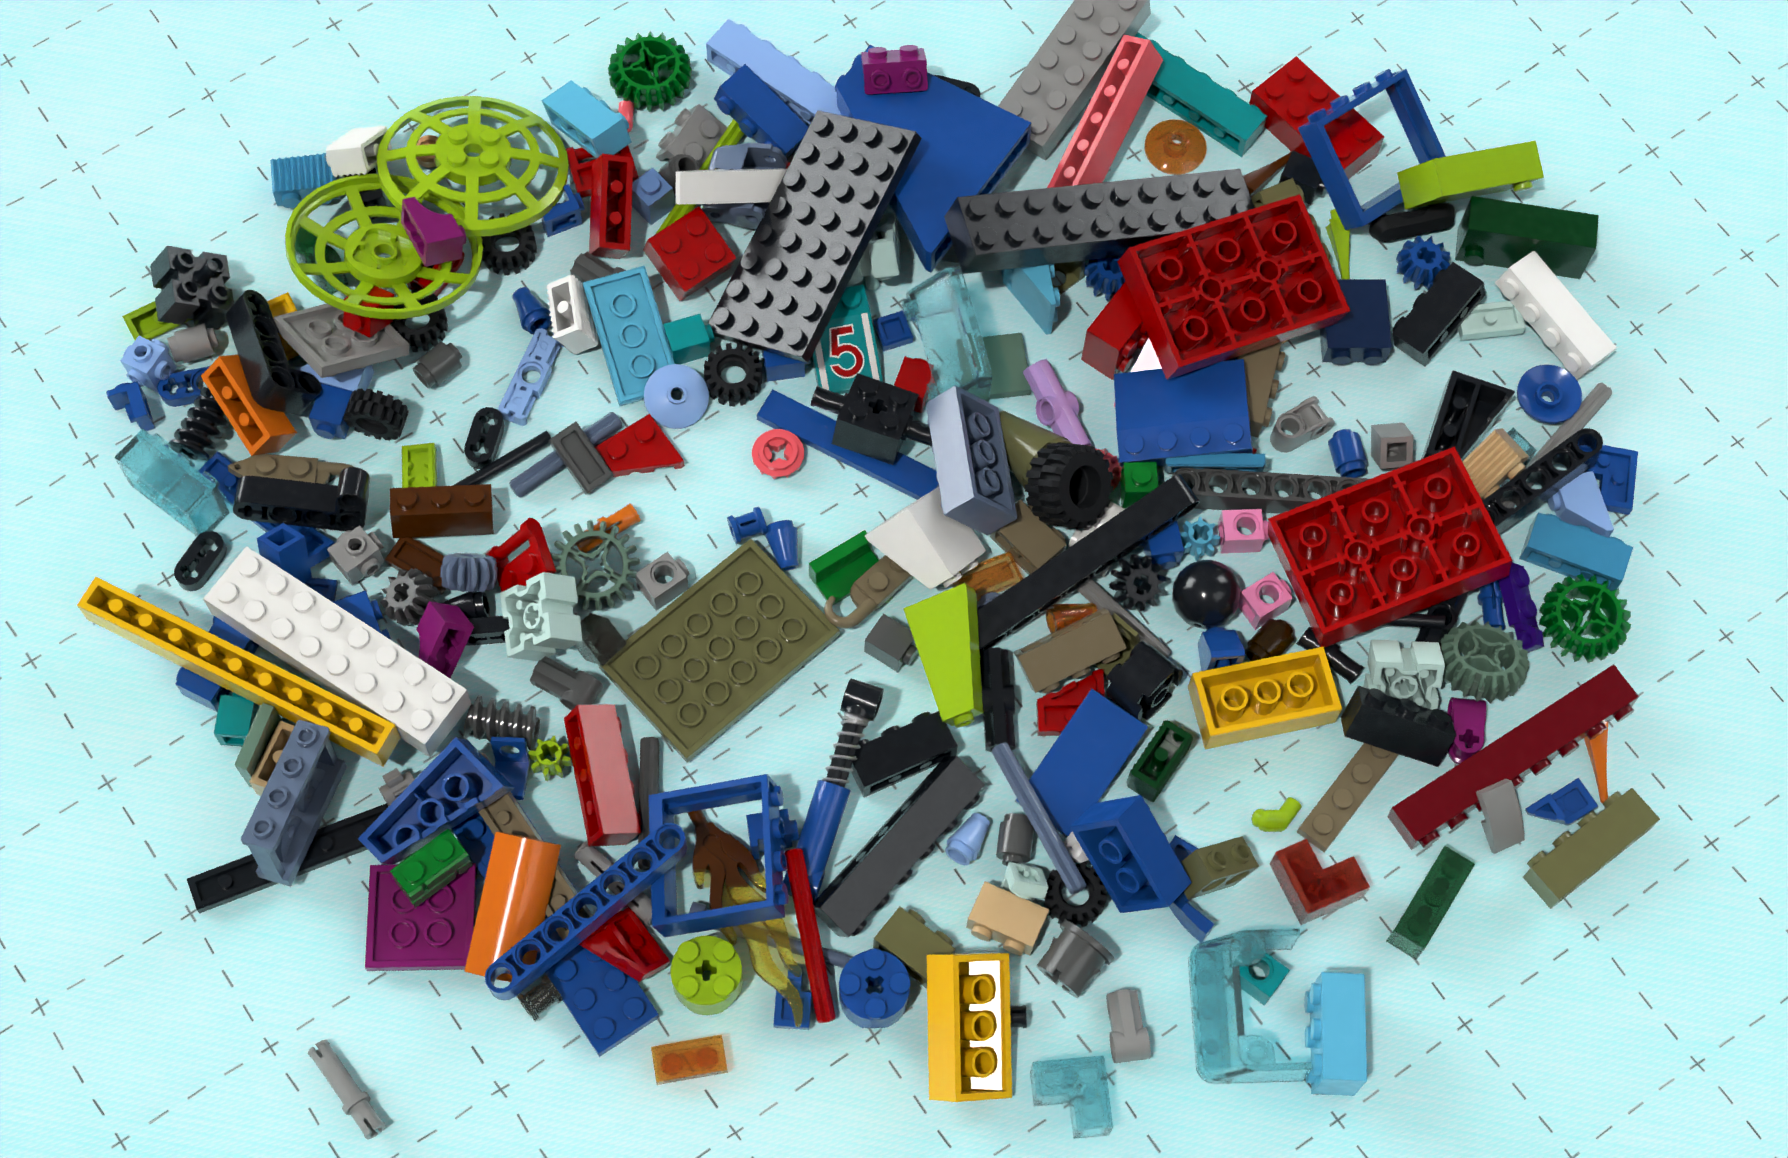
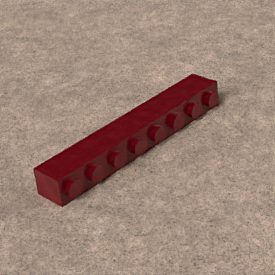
(1514, 756)

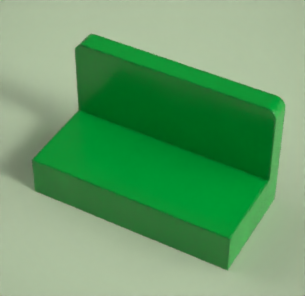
(842, 566)

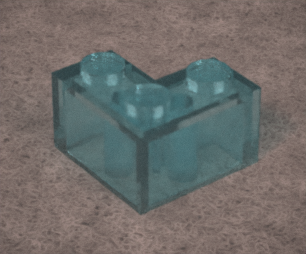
(1082, 1085)

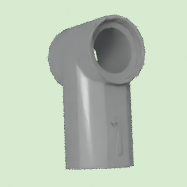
(1128, 1037)

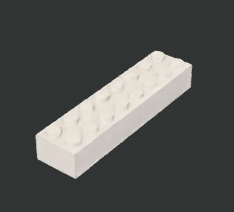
(337, 650)

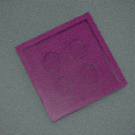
(422, 937)

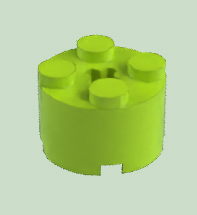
(689, 965)

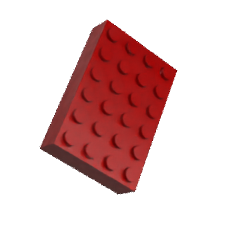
(1233, 286)
(1388, 547)

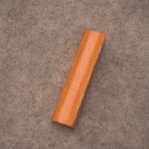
(511, 899)

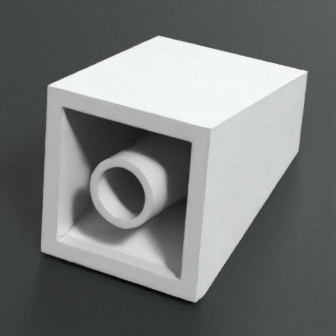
(928, 542)

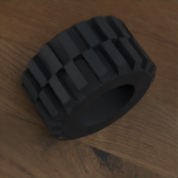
(1069, 485)

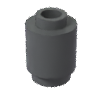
(678, 163)
(438, 364)
(1015, 839)

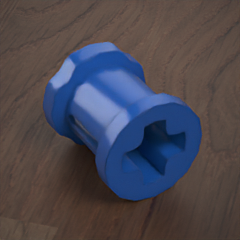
(747, 525)

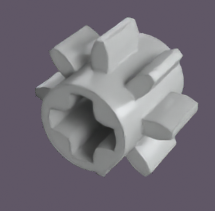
(395, 784)

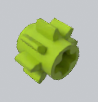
(554, 750)

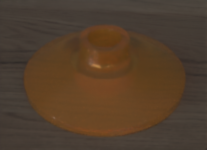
(1175, 157)

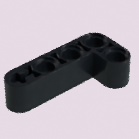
(264, 358)
(305, 502)

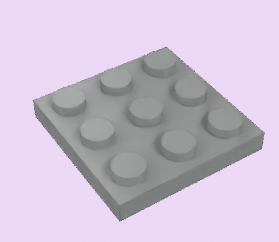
(332, 348)

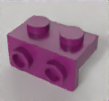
(894, 70)

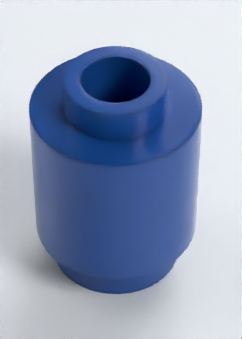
(1348, 453)

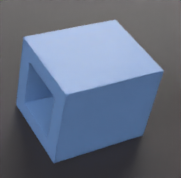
(652, 196)

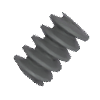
(501, 722)

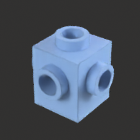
(148, 362)

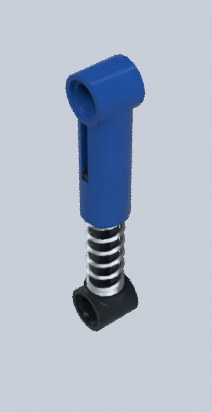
(830, 796)

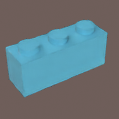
(587, 120)

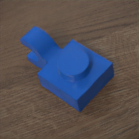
(783, 1012)

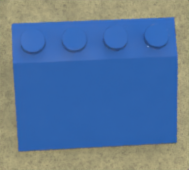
(1182, 415)

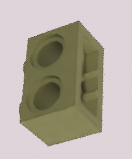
(1218, 866)

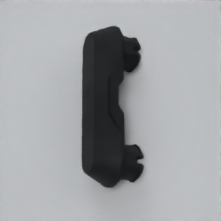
(1413, 223)

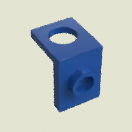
(512, 766)

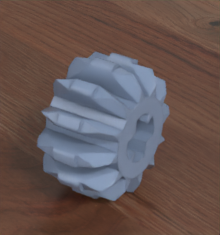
(468, 572)

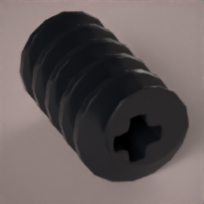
(199, 427)

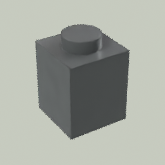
(891, 643)

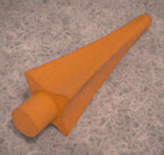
(1598, 755)

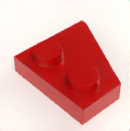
(639, 449)
(1058, 708)
(627, 946)

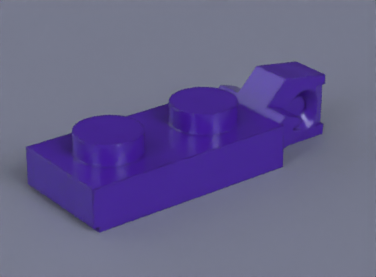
(1520, 608)

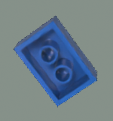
(1130, 854)

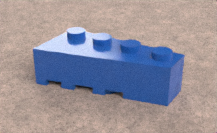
(440, 798)

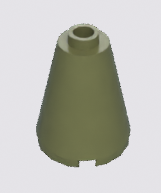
(1023, 442)

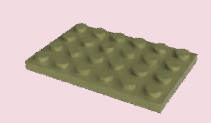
(719, 650)

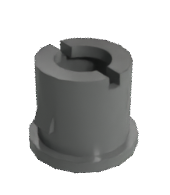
(1074, 959)

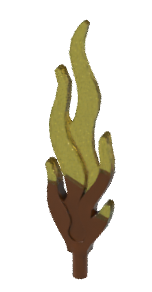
(721, 857)

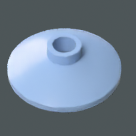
(671, 412)

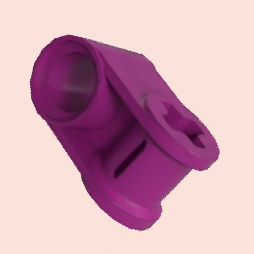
(1469, 725)

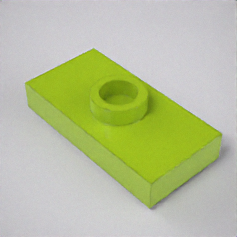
(419, 465)

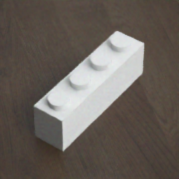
(1555, 315)

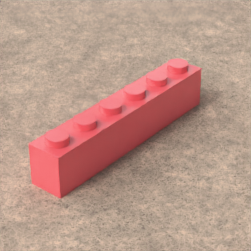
(1109, 114)

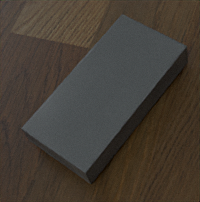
(580, 457)

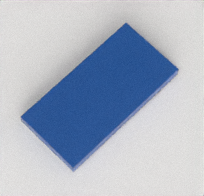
(1084, 759)

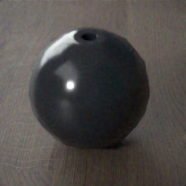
(1206, 594)

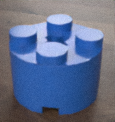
(874, 969)

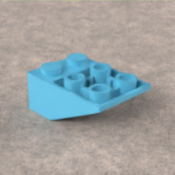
(1035, 292)

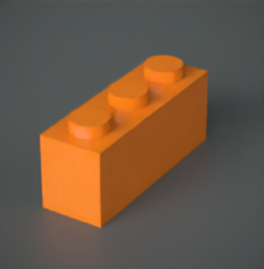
(258, 428)

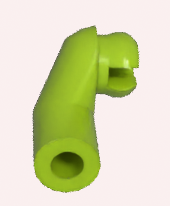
(1276, 819)

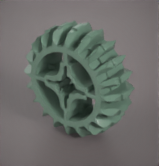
(608, 541)
(1480, 668)

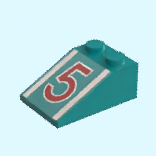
(847, 344)

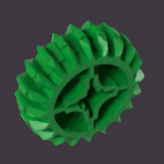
(661, 58)
(1610, 628)

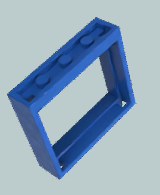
(1414, 122)
(663, 891)

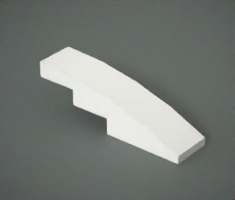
(727, 186)

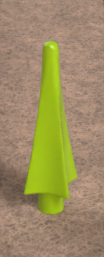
(1340, 243)

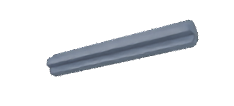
(552, 463)

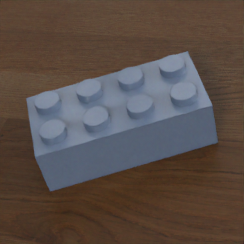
(971, 460)

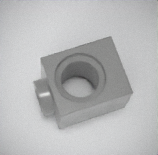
(658, 593)

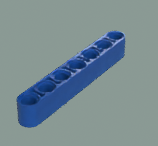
(579, 927)

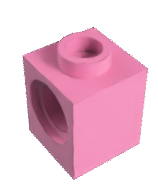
(1232, 540)
(1258, 611)

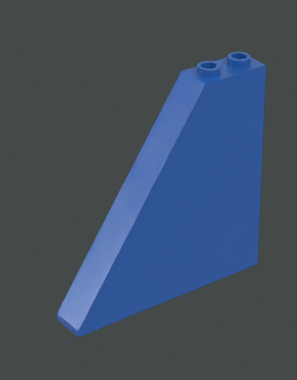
(961, 153)

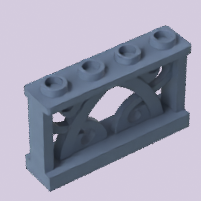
(293, 803)

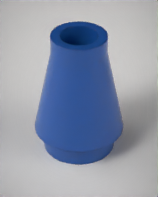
(531, 311)
(784, 543)

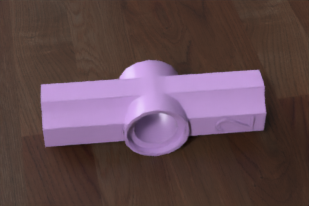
(1054, 405)

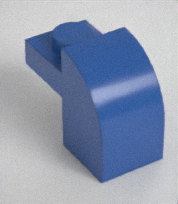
(294, 551)

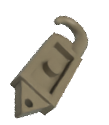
(287, 468)
(870, 592)

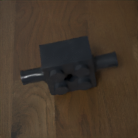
(873, 418)

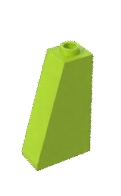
(949, 650)

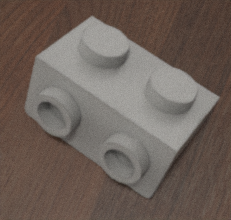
(694, 135)

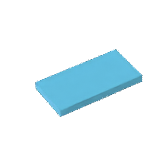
(628, 330)

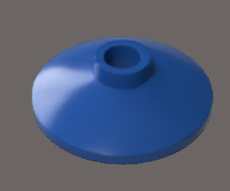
(1550, 382)

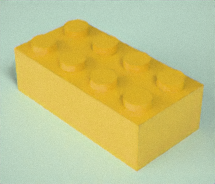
(1264, 697)

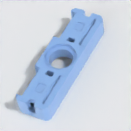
(520, 394)

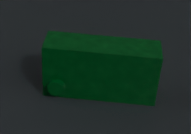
(1507, 231)

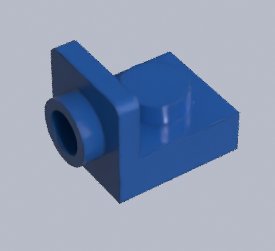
(564, 215)
(134, 401)

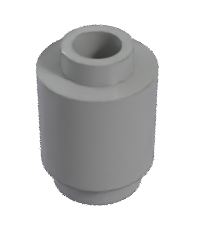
(193, 343)

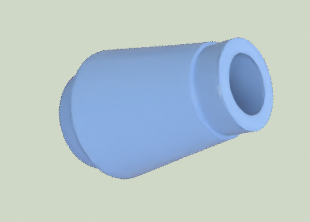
(967, 840)

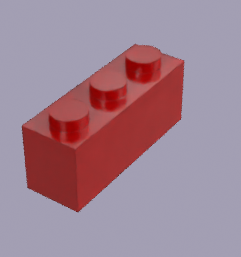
(611, 206)

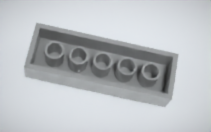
(1071, 67)

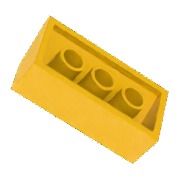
(969, 1026)

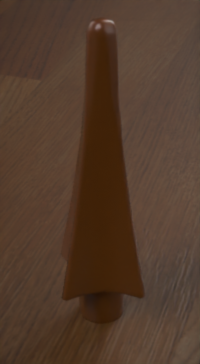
(1260, 178)

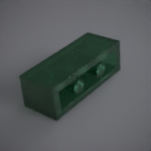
(1430, 902)

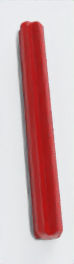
(809, 935)

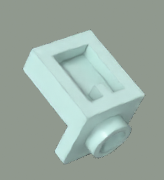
(1025, 881)

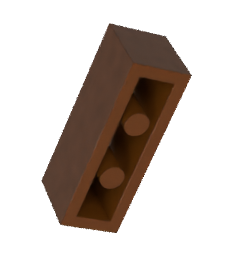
(441, 511)

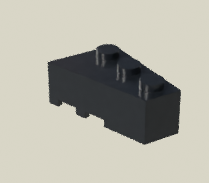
(1465, 414)

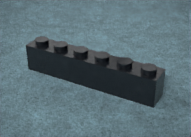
(897, 847)

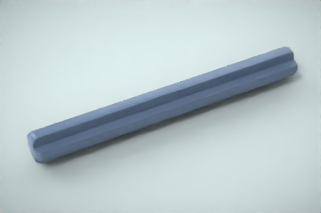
(1039, 818)

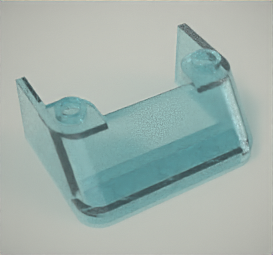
(949, 334)
(1220, 1043)

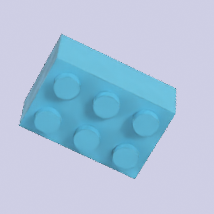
(1336, 1033)

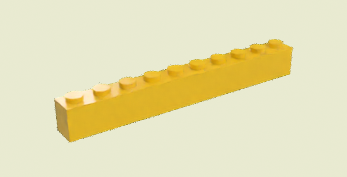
(238, 670)

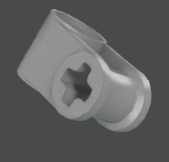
(1304, 422)

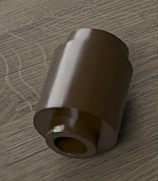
(1270, 640)

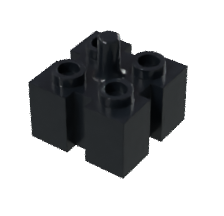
(191, 287)

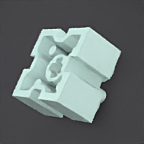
(881, 255)
(541, 616)
(1406, 672)

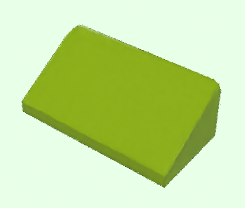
(145, 322)

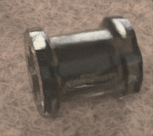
(539, 998)

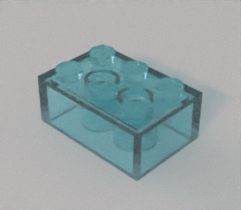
(172, 482)

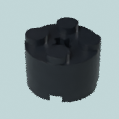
(1143, 681)

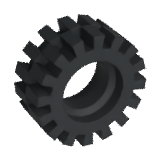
(511, 259)
(426, 334)
(733, 391)
(376, 414)
(1076, 914)

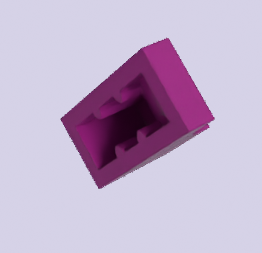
(432, 234)
(443, 636)

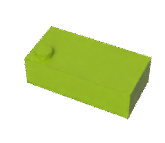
(1471, 175)

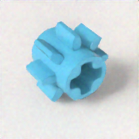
(1199, 530)

